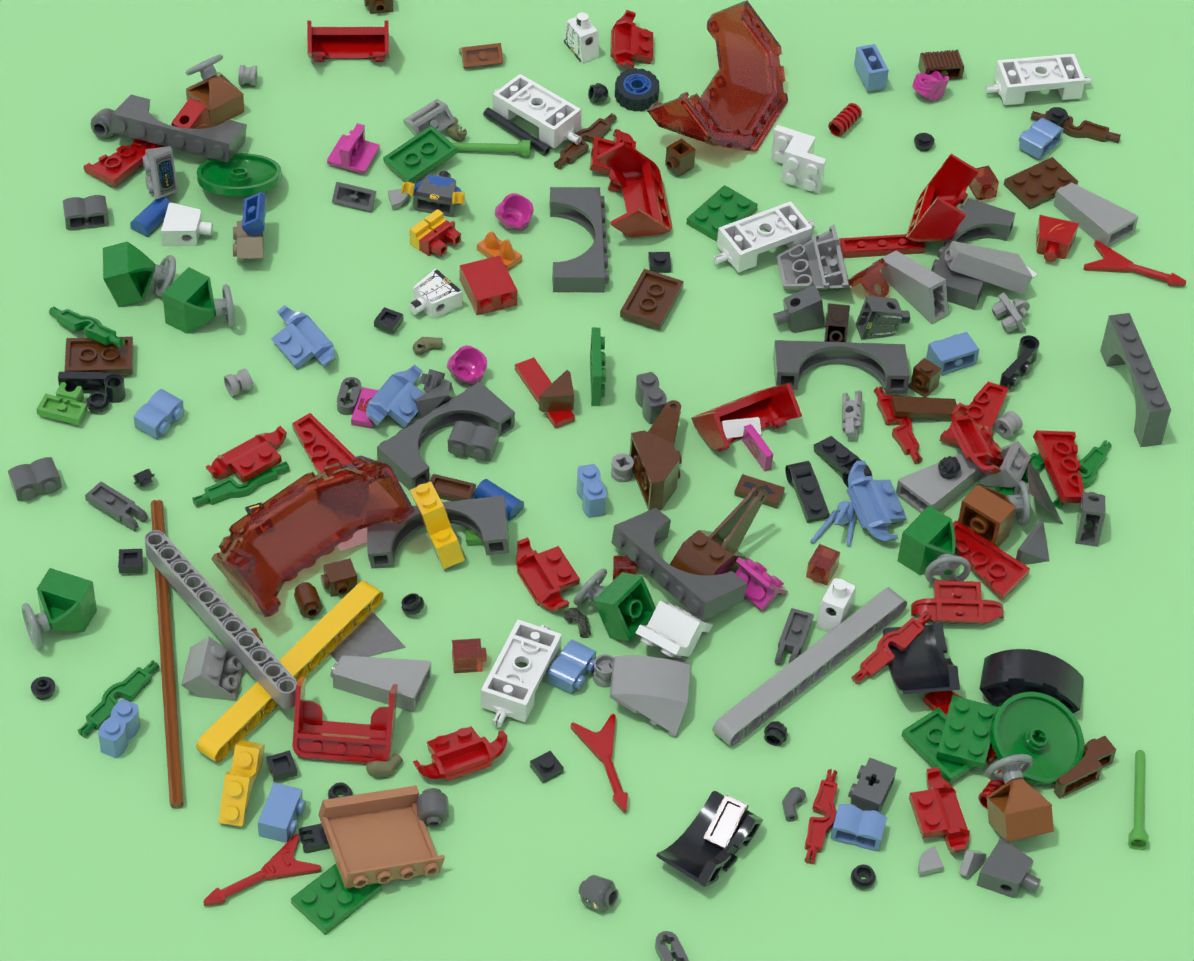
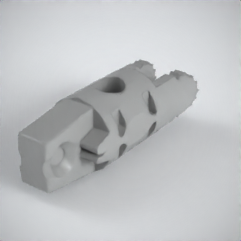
(852, 415)

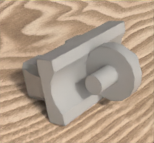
(1014, 313)

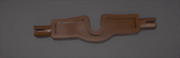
(1085, 130)
(573, 151)

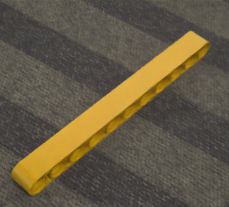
(299, 661)

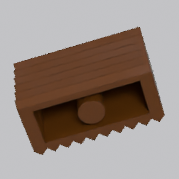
(946, 63)

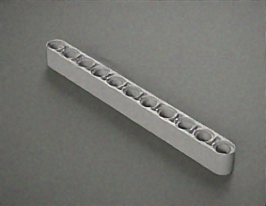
(221, 619)
(809, 667)

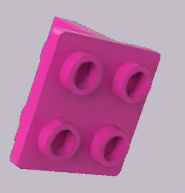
(354, 151)
(760, 585)

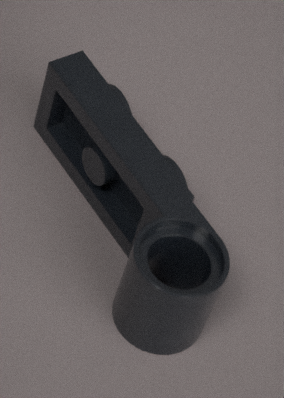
(1023, 364)
(109, 383)
(838, 457)
(807, 490)

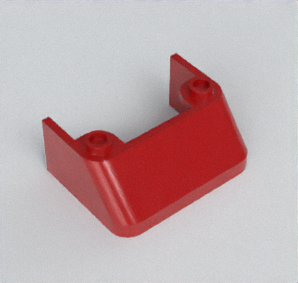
(348, 42)
(641, 190)
(936, 211)
(771, 405)
(342, 740)

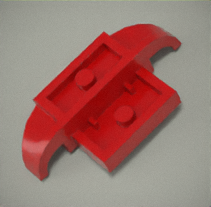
(630, 42)
(601, 145)
(976, 441)
(249, 457)
(545, 574)
(958, 604)
(461, 754)
(939, 812)

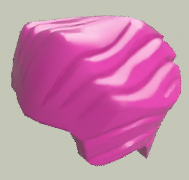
(930, 86)
(514, 212)
(467, 365)

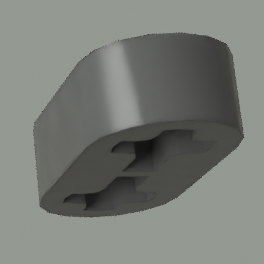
(345, 395)
(676, 948)

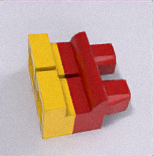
(433, 234)

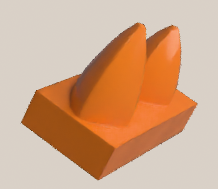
(493, 246)

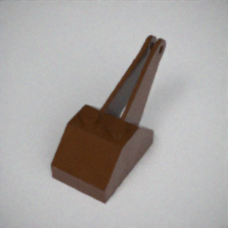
(656, 458)
(708, 552)

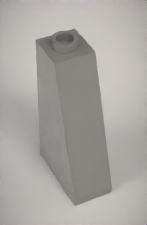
(1095, 215)
(989, 265)
(917, 285)
(930, 488)
(375, 676)

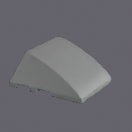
(814, 263)
(652, 688)

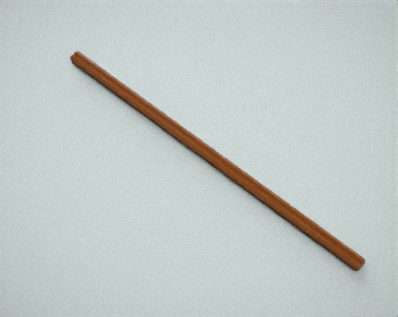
(167, 671)

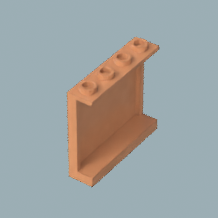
(378, 837)

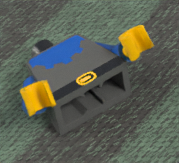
(435, 193)

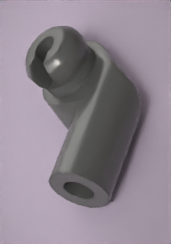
(792, 797)

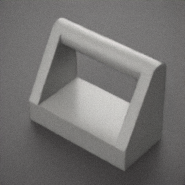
(433, 114)
(1011, 469)

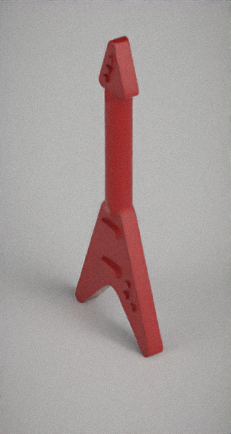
(1115, 262)
(601, 746)
(279, 866)

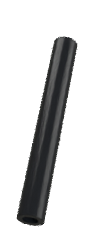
(516, 130)

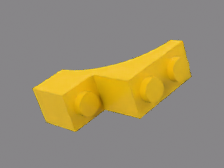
(437, 525)
(240, 781)

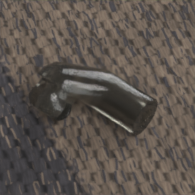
(581, 619)

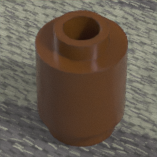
(307, 600)

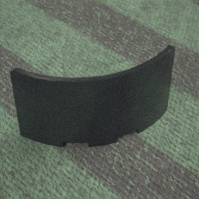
(923, 663)
(1030, 671)
(700, 858)

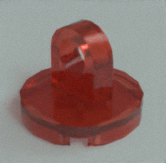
(869, 277)

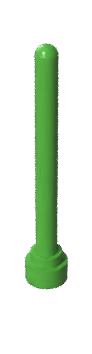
(522, 147)
(1138, 837)

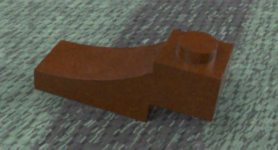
(1097, 755)

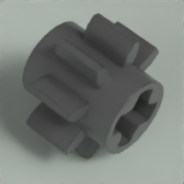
(432, 379)

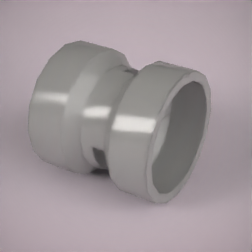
(238, 382)
(603, 670)

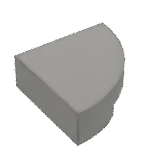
(397, 198)
(930, 862)
(971, 862)

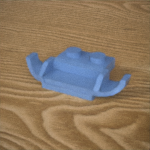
(302, 339)
(396, 398)
(874, 502)

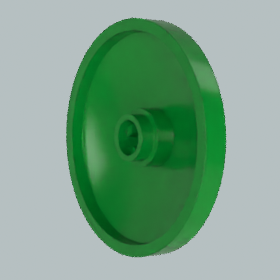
(241, 176)
(1040, 728)

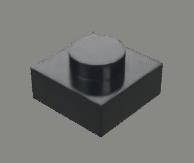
(659, 262)
(388, 320)
(130, 561)
(281, 765)
(546, 767)

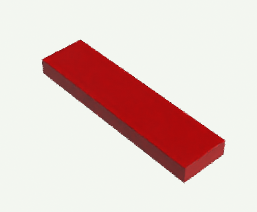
(879, 246)
(537, 382)

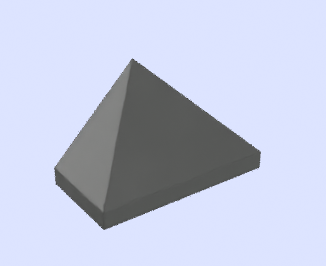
(354, 196)
(434, 398)
(1034, 547)

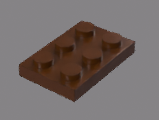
(1039, 182)
(651, 299)
(93, 356)

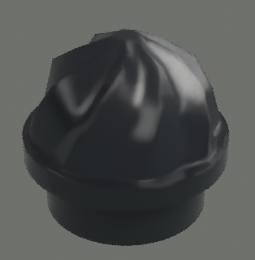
(597, 93)
(949, 467)
(775, 733)

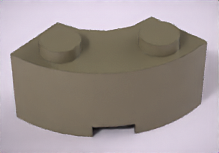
(247, 245)

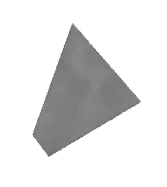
(1039, 492)
(368, 639)

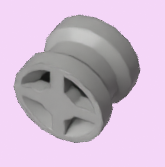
(247, 75)
(1008, 424)
(622, 467)

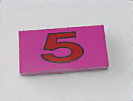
(359, 415)
(757, 447)

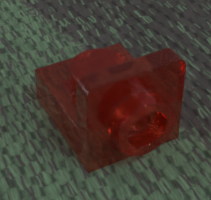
(623, 564)

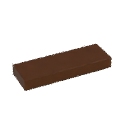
(922, 407)

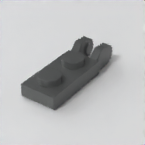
(116, 505)
(794, 634)

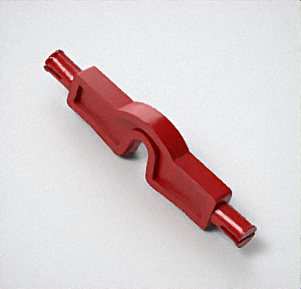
(902, 434)
(883, 655)
(820, 826)

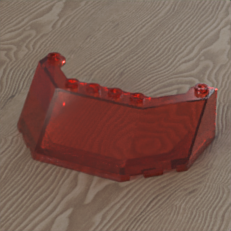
(743, 93)
(306, 524)

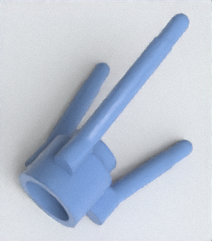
(842, 515)

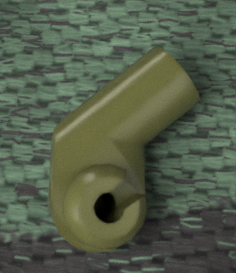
(455, 132)
(425, 343)
(384, 768)

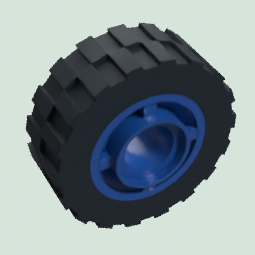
(636, 89)

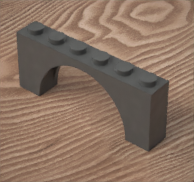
(216, 142)
(980, 222)
(586, 271)
(1124, 346)
(882, 360)
(473, 405)
(483, 516)
(699, 593)

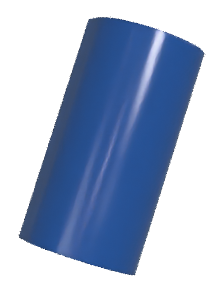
(254, 214)
(150, 217)
(488, 489)

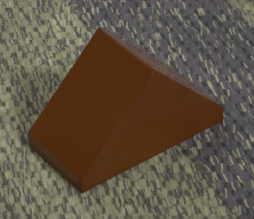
(558, 395)

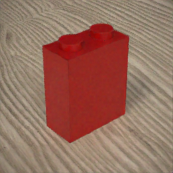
(488, 285)

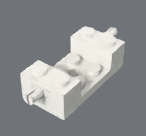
(1020, 75)
(554, 117)
(744, 240)
(512, 689)

